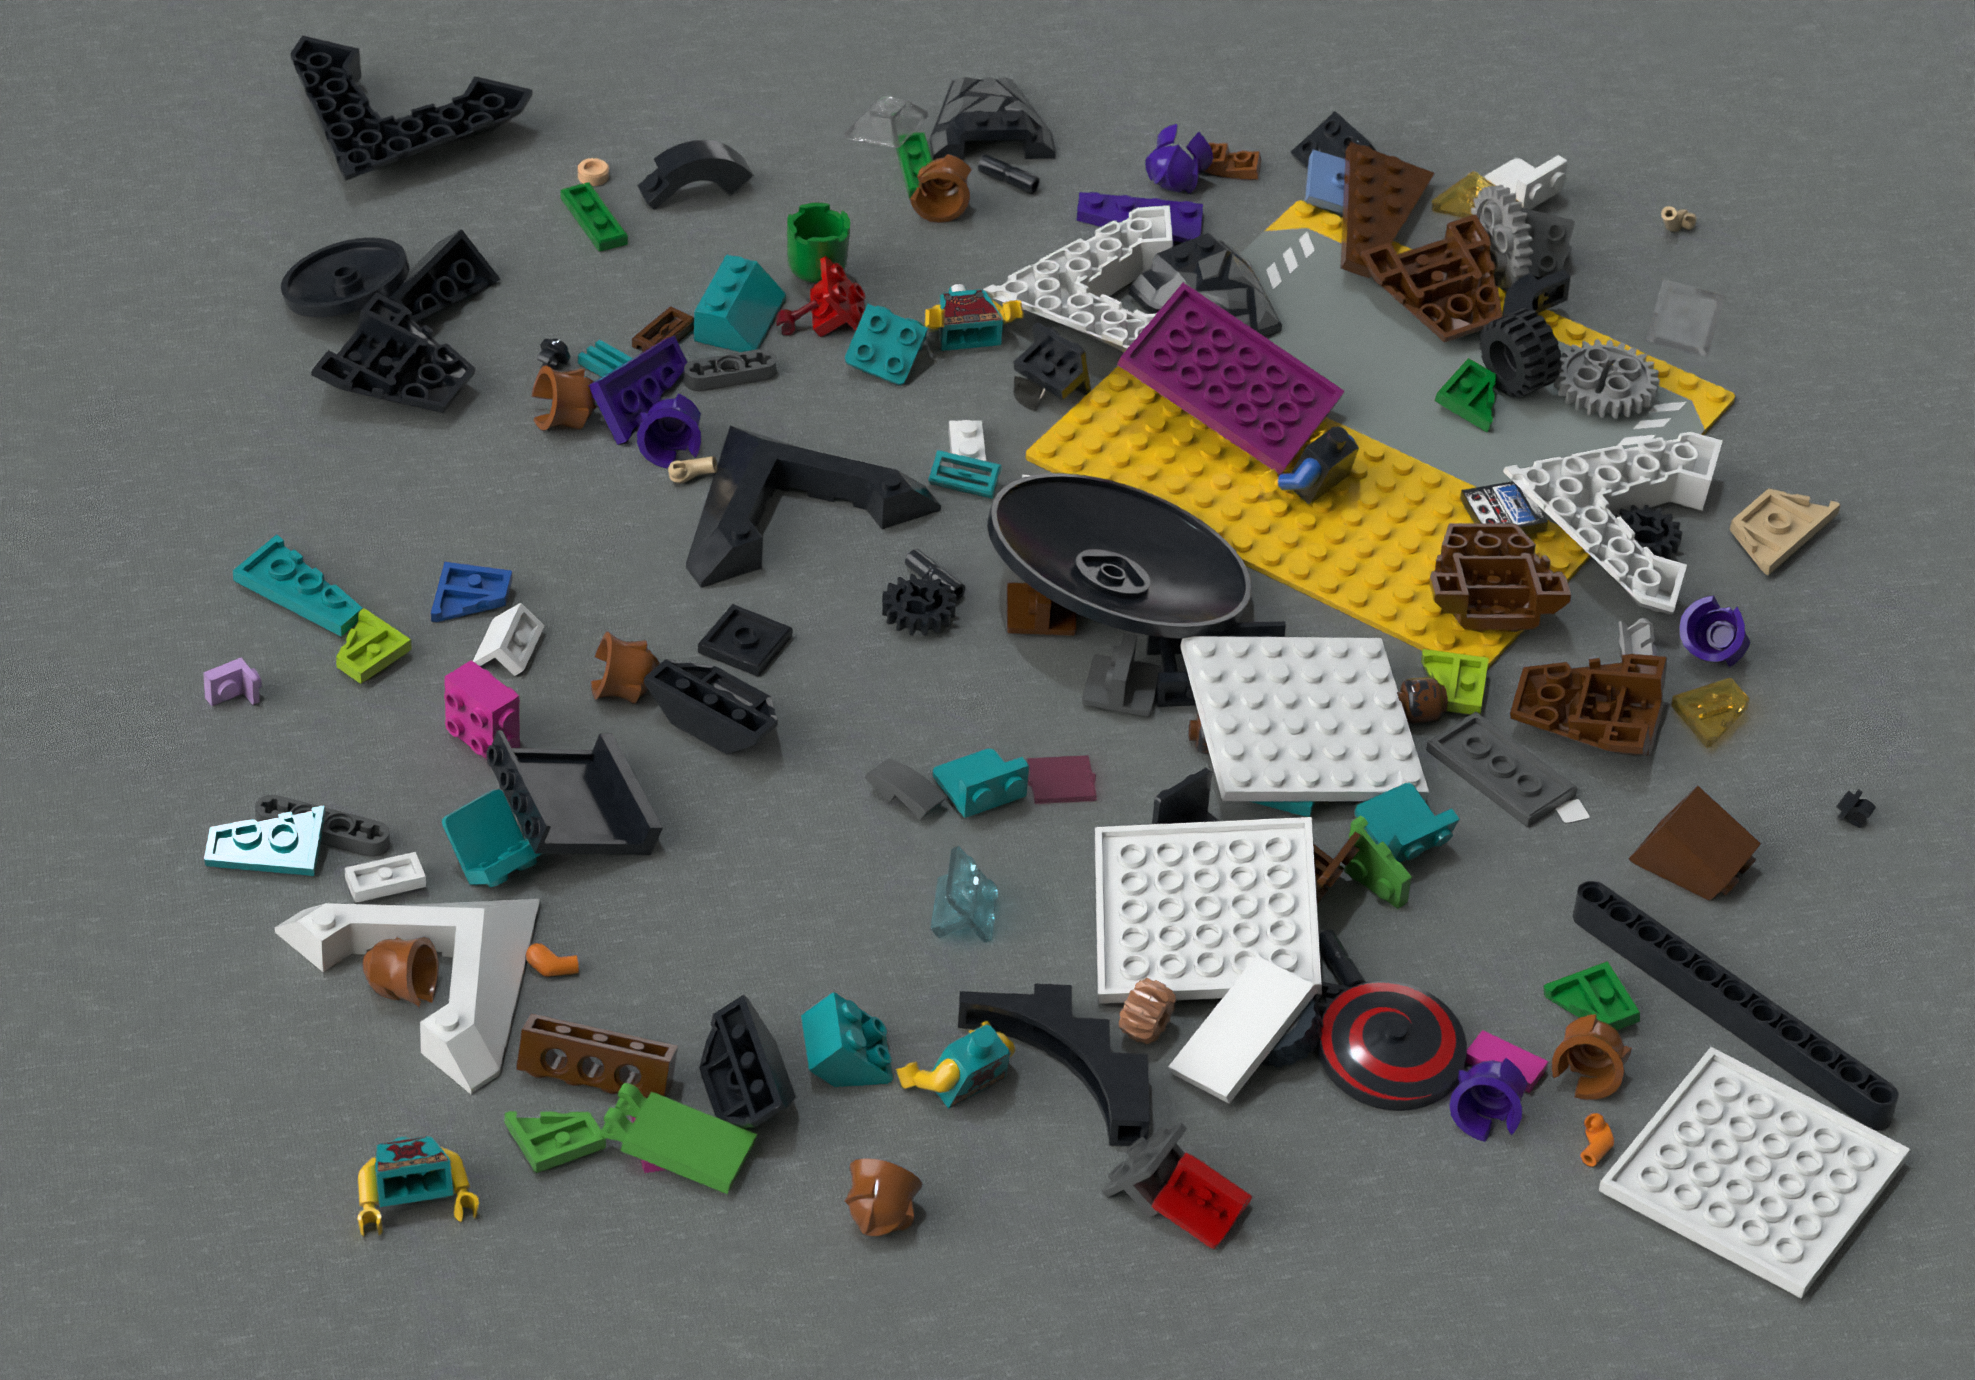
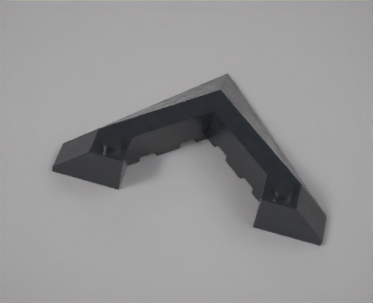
(366, 141)
(756, 466)

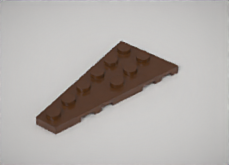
(1376, 201)

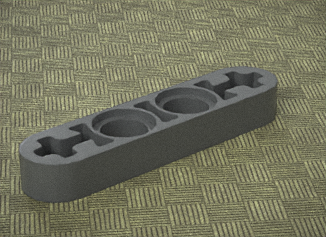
(371, 837)

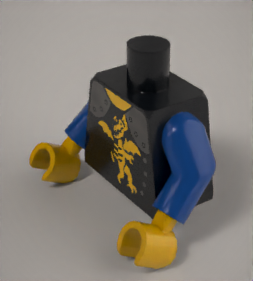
(1319, 468)

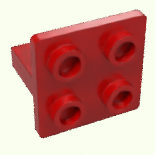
(837, 299)
(1201, 1201)

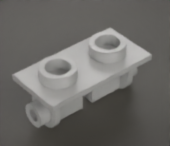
(1637, 638)

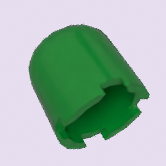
(814, 234)

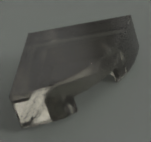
(1028, 393)

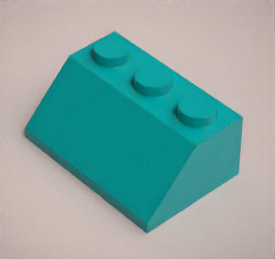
(738, 306)

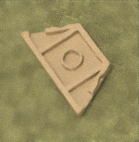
(1779, 525)

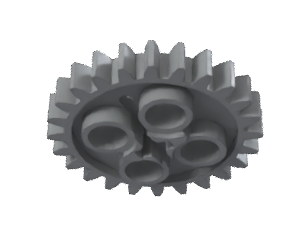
(1507, 233)
(1626, 388)

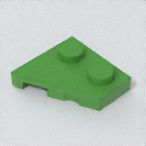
(555, 1137)

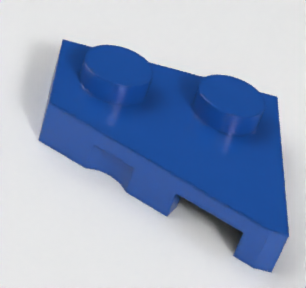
(469, 590)

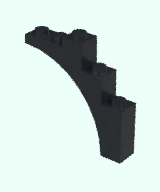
(1081, 1044)

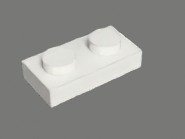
(967, 440)
(385, 877)

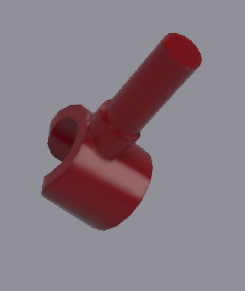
(788, 317)

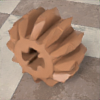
(1147, 1011)

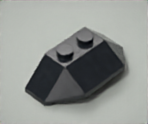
(712, 704)
(744, 1067)

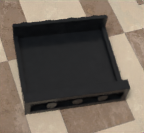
(576, 798)

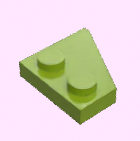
(371, 647)
(1462, 677)

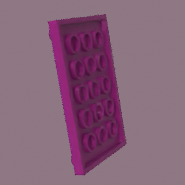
(1231, 378)

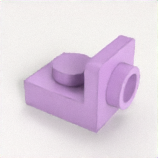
(231, 681)

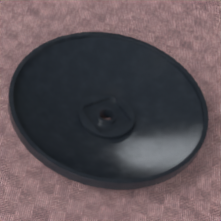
(1119, 555)

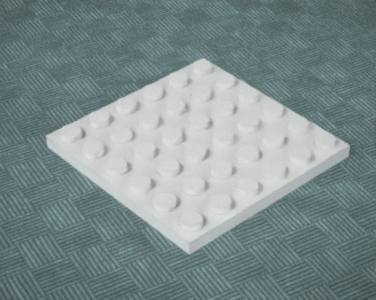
(1301, 718)
(1203, 903)
(1755, 1171)

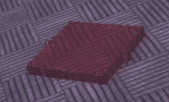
(1061, 779)

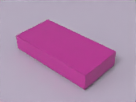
(1489, 1047)

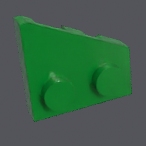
(1470, 394)
(1594, 992)

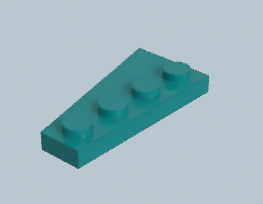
(294, 585)

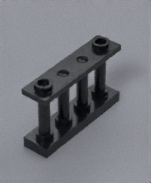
(1173, 686)

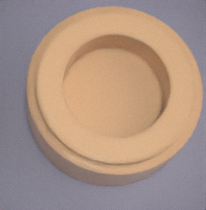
(593, 171)

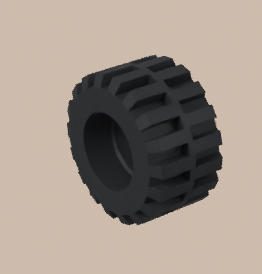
(1521, 352)

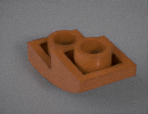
(1234, 165)

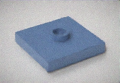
(1325, 181)

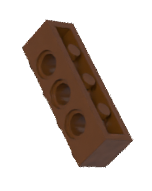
(580, 1042)

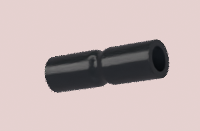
(1012, 175)
(922, 565)
(1339, 959)

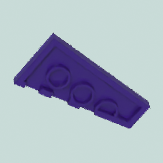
(1104, 208)
(637, 386)

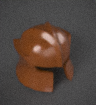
(942, 189)
(570, 396)
(625, 668)
(403, 969)
(1593, 1051)
(881, 1196)

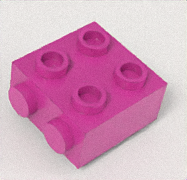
(479, 707)

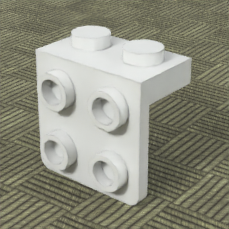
(1531, 183)

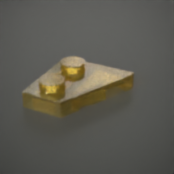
(1459, 197)
(1711, 709)

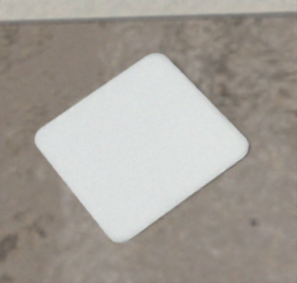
(1572, 811)

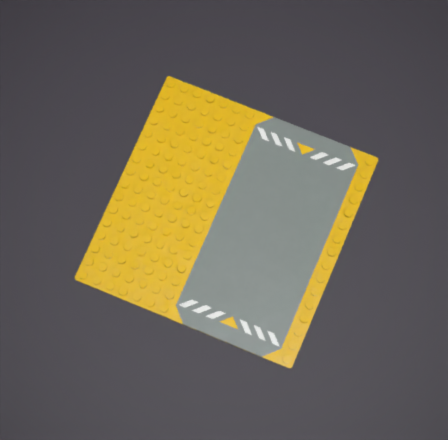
(1380, 529)

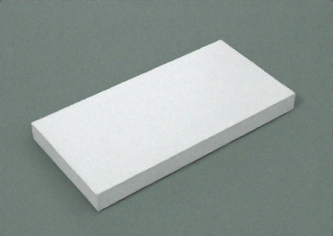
(1242, 1029)

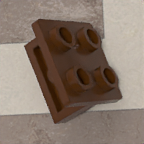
(1036, 614)

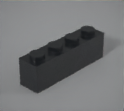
(444, 276)

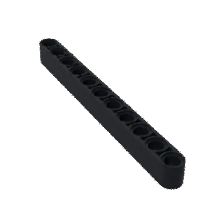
(1736, 1005)

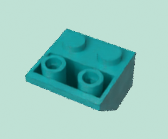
(846, 1044)

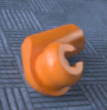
(548, 963)
(1599, 1139)

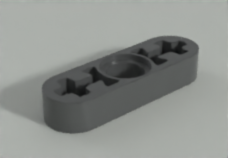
(700, 373)

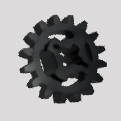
(1651, 528)
(918, 604)

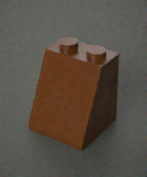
(1698, 847)

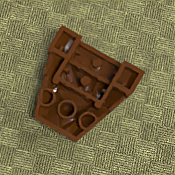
(1443, 282)
(1495, 578)
(1597, 704)

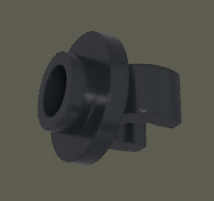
(553, 353)
(1856, 809)

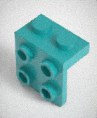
(885, 344)
(982, 781)
(1406, 822)
(488, 840)

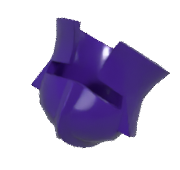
(1172, 166)
(670, 426)
(1714, 631)
(1492, 1091)

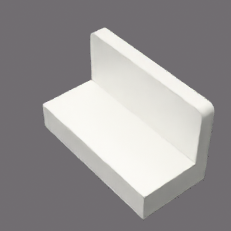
(510, 639)

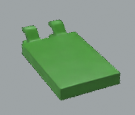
(678, 1138)

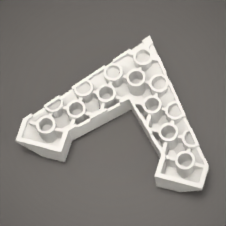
(1078, 279)
(1595, 484)
(487, 968)

